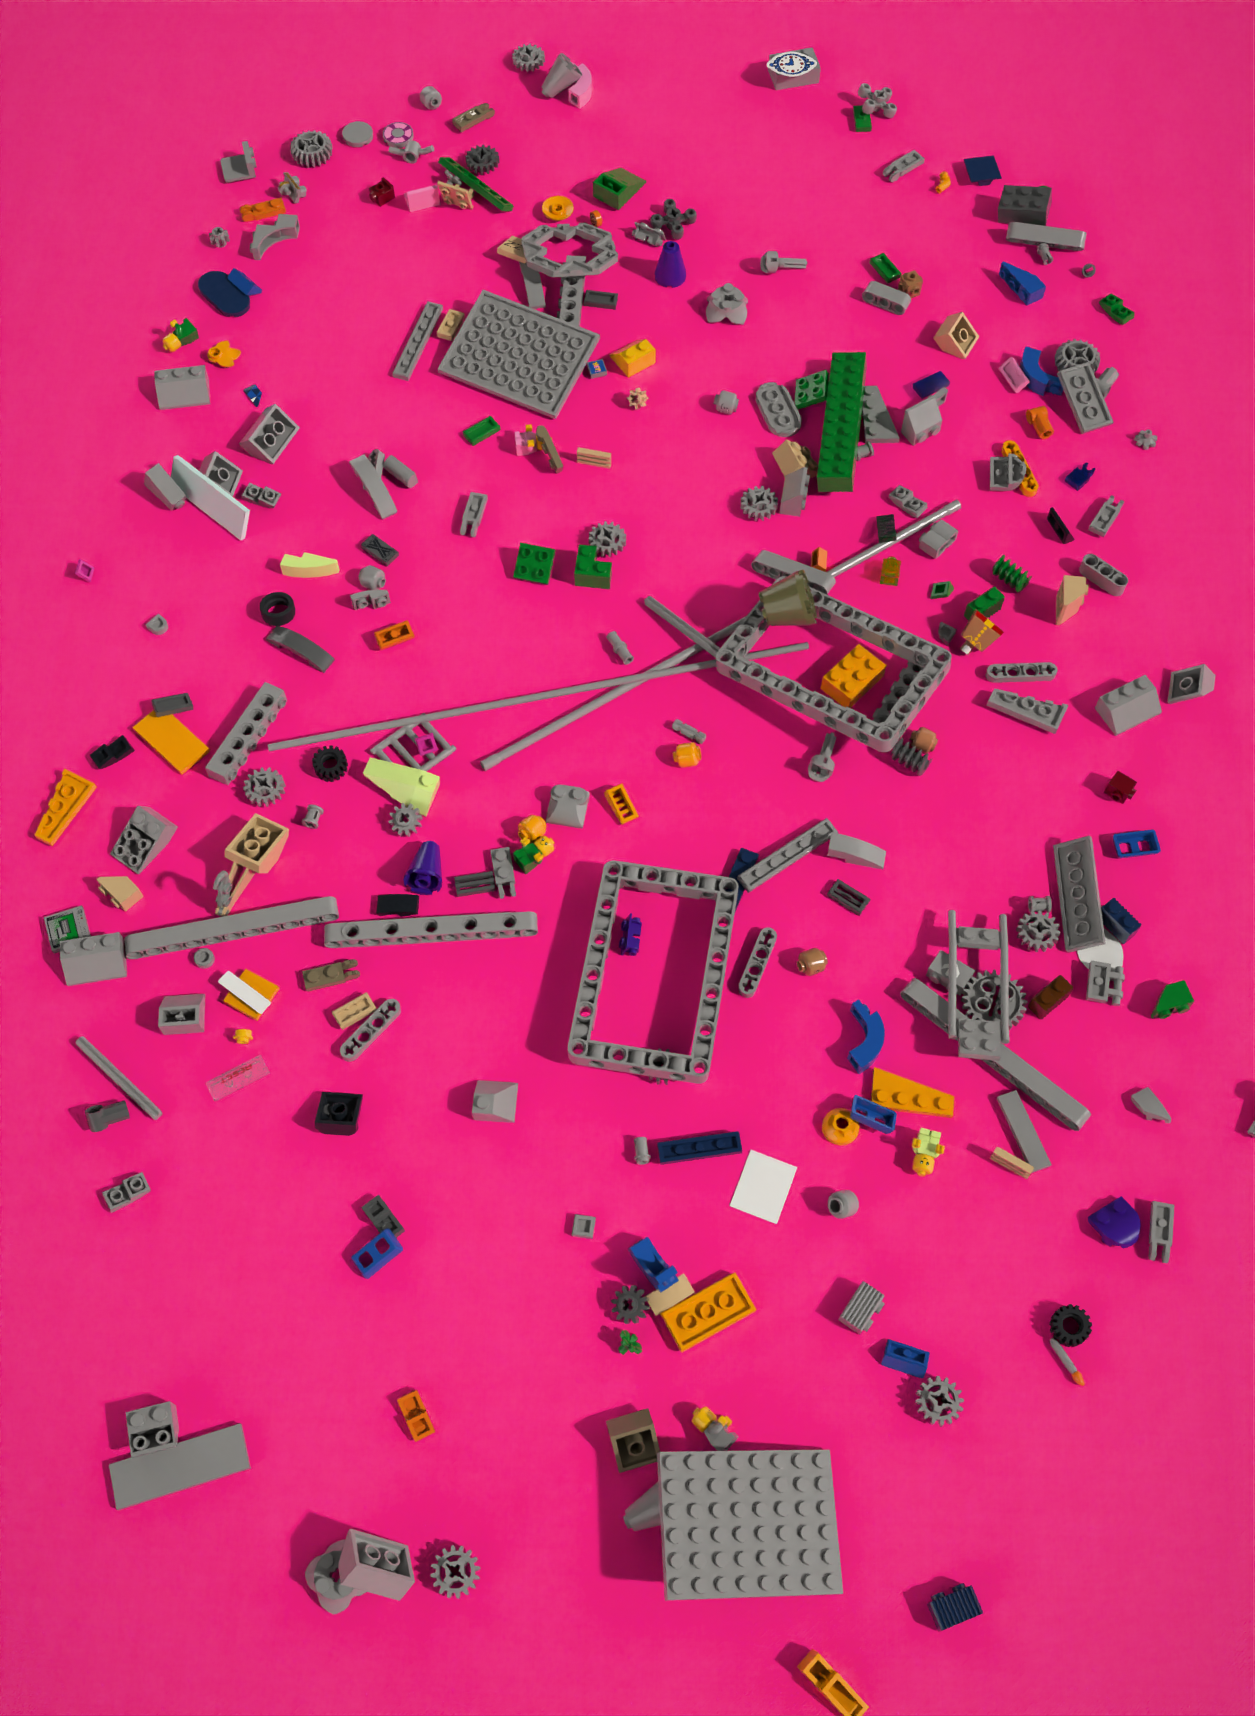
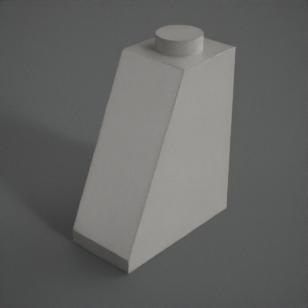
(164, 487)

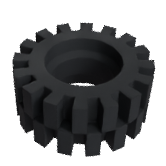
(326, 754)
(1065, 1337)

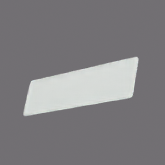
(244, 992)

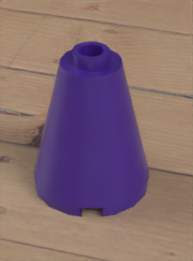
(670, 266)
(425, 870)

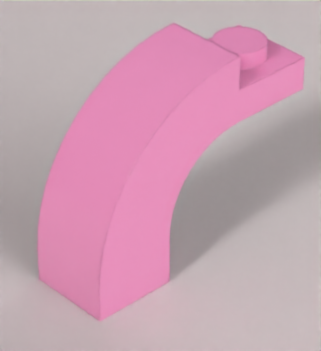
(581, 91)

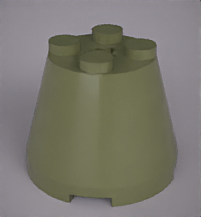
(789, 602)

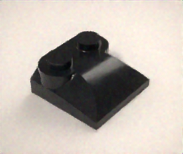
(338, 1113)

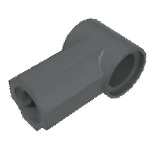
(100, 1117)

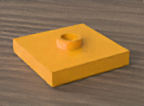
(259, 984)

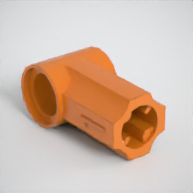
(1039, 418)

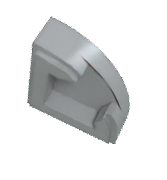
(946, 633)

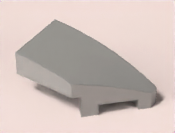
(1150, 1105)

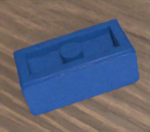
(244, 283)
(905, 1358)

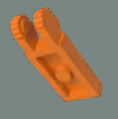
(262, 210)

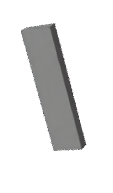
(1023, 1131)

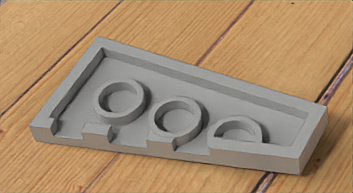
(1038, 713)

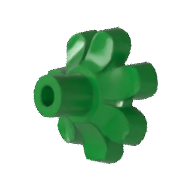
(629, 1343)

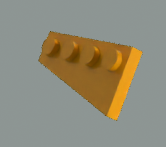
(67, 801)
(909, 1096)

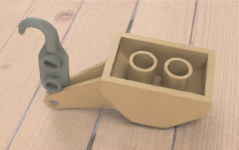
(255, 848)

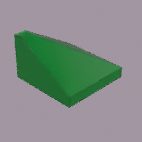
(941, 590)

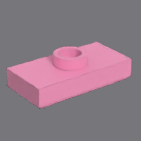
(1014, 375)

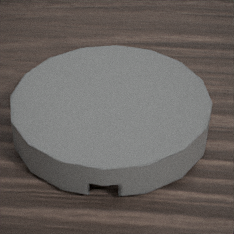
(357, 134)

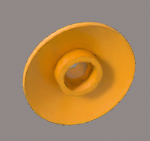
(557, 207)

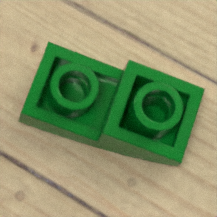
(1114, 308)

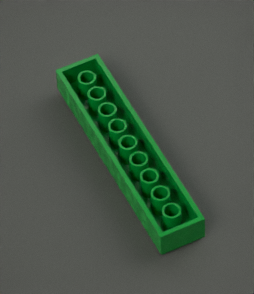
(842, 422)

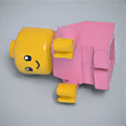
(527, 442)

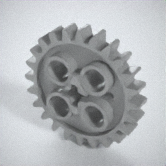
(975, 994)

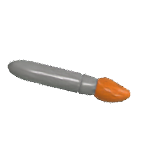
(1076, 1375)

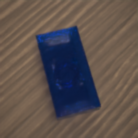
(931, 384)

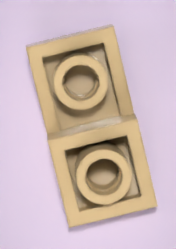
(674, 1294)

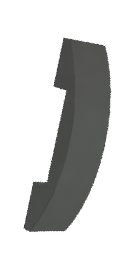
(301, 646)

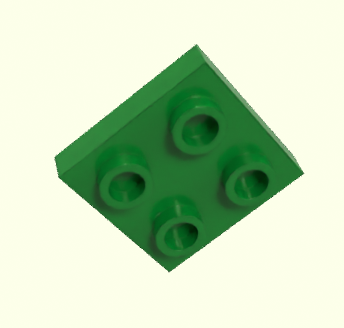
(811, 389)
(534, 563)

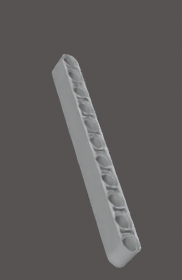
(231, 927)
(1010, 1064)

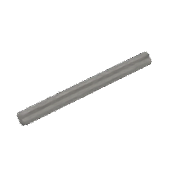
(681, 625)
(119, 1078)

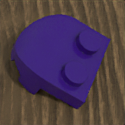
(1117, 1223)

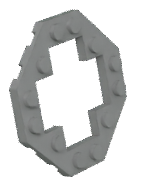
(603, 246)

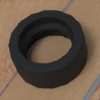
(273, 599)

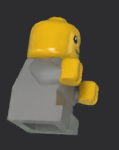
(714, 1429)

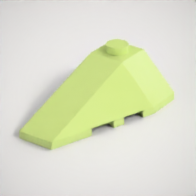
(404, 783)

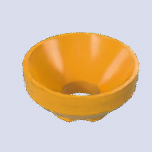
(834, 1133)

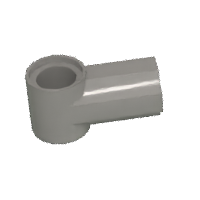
(1106, 380)

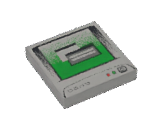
(66, 926)

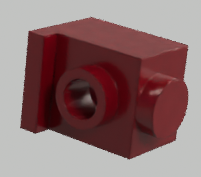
(382, 192)

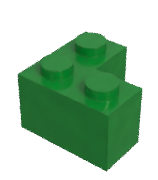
(590, 571)

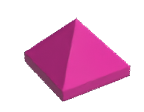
(84, 570)
(426, 744)

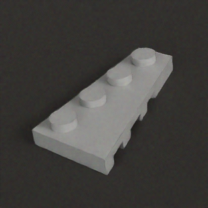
(876, 418)

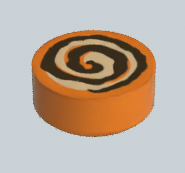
(596, 218)

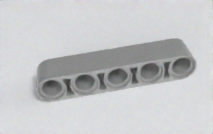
(1052, 236)
(778, 566)

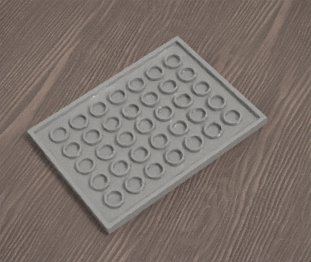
(519, 354)
(748, 1524)

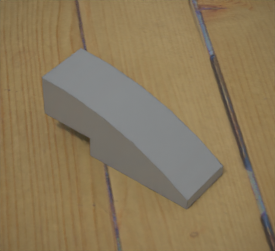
(856, 851)

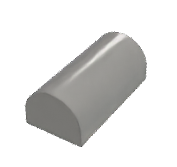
(400, 471)

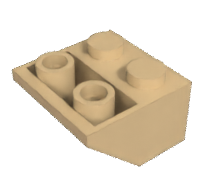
(793, 457)

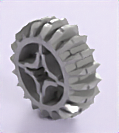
(311, 148)
(1076, 353)

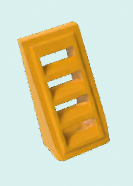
(612, 802)

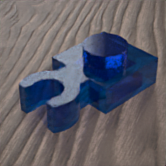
(1078, 477)

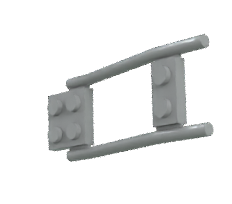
(978, 1037)

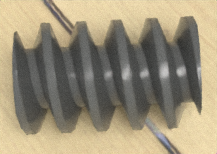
(910, 757)

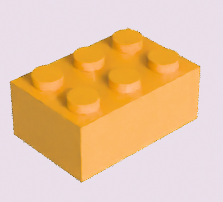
(853, 676)

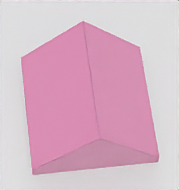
(422, 198)

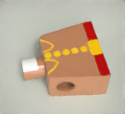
(979, 633)

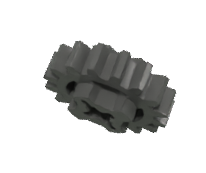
(482, 159)

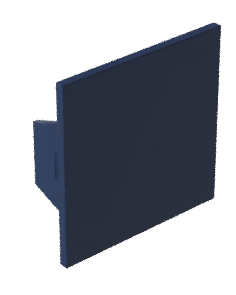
(982, 169)

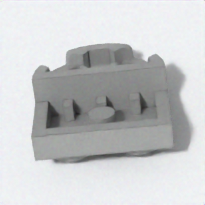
(1006, 472)

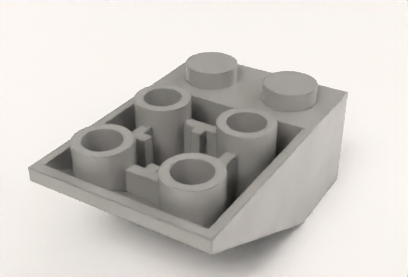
(143, 838)

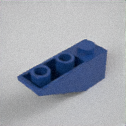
(1023, 283)

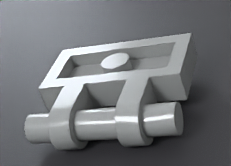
(1098, 983)

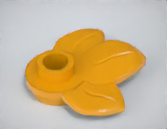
(223, 354)

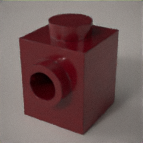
(1121, 787)

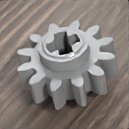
(410, 814)

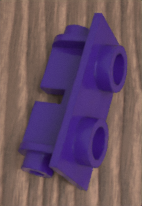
(628, 942)

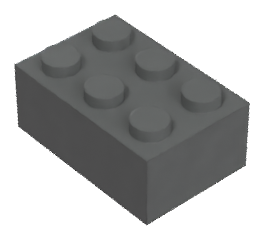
(1025, 204)

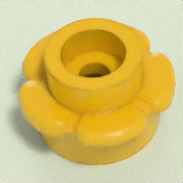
(243, 1036)

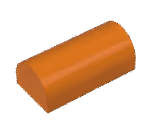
(394, 635)

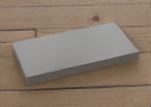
(1085, 397)

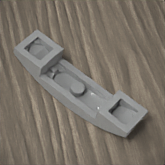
(533, 287)
(374, 486)

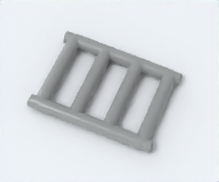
(392, 739)

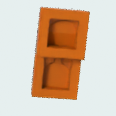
(416, 1415)

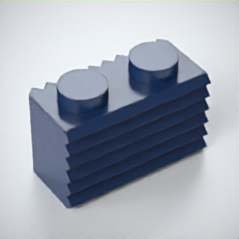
(1119, 921)
(955, 1607)

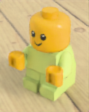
(926, 1149)

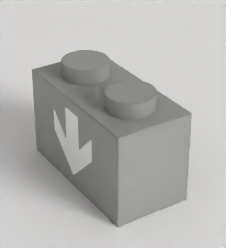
(939, 972)

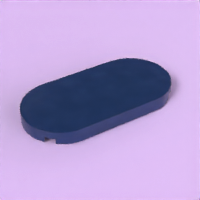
(223, 294)

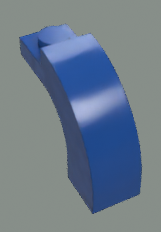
(1038, 378)
(867, 1053)
(652, 1265)

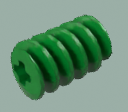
(1010, 574)

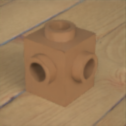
(910, 283)

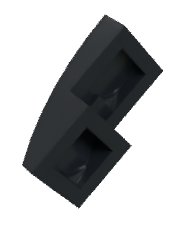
(109, 755)
(397, 904)

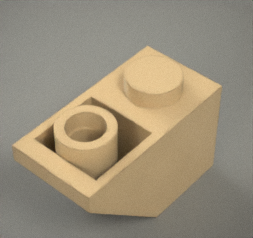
(121, 889)

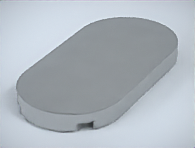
(778, 409)

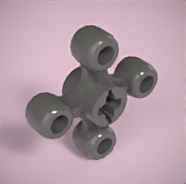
(673, 219)

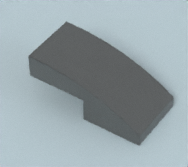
(382, 1216)

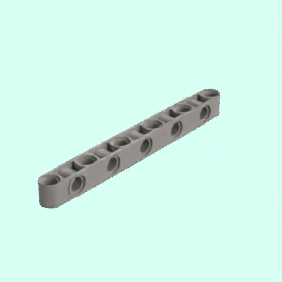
(415, 929)

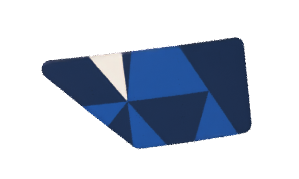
(254, 394)

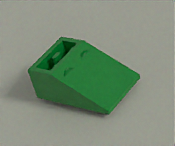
(616, 187)

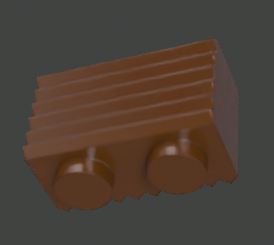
(1050, 997)

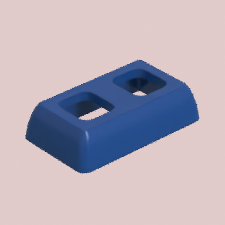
(1132, 839)
(873, 1111)
(379, 1260)

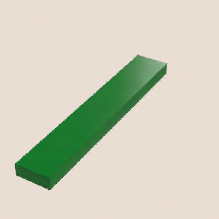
(475, 184)

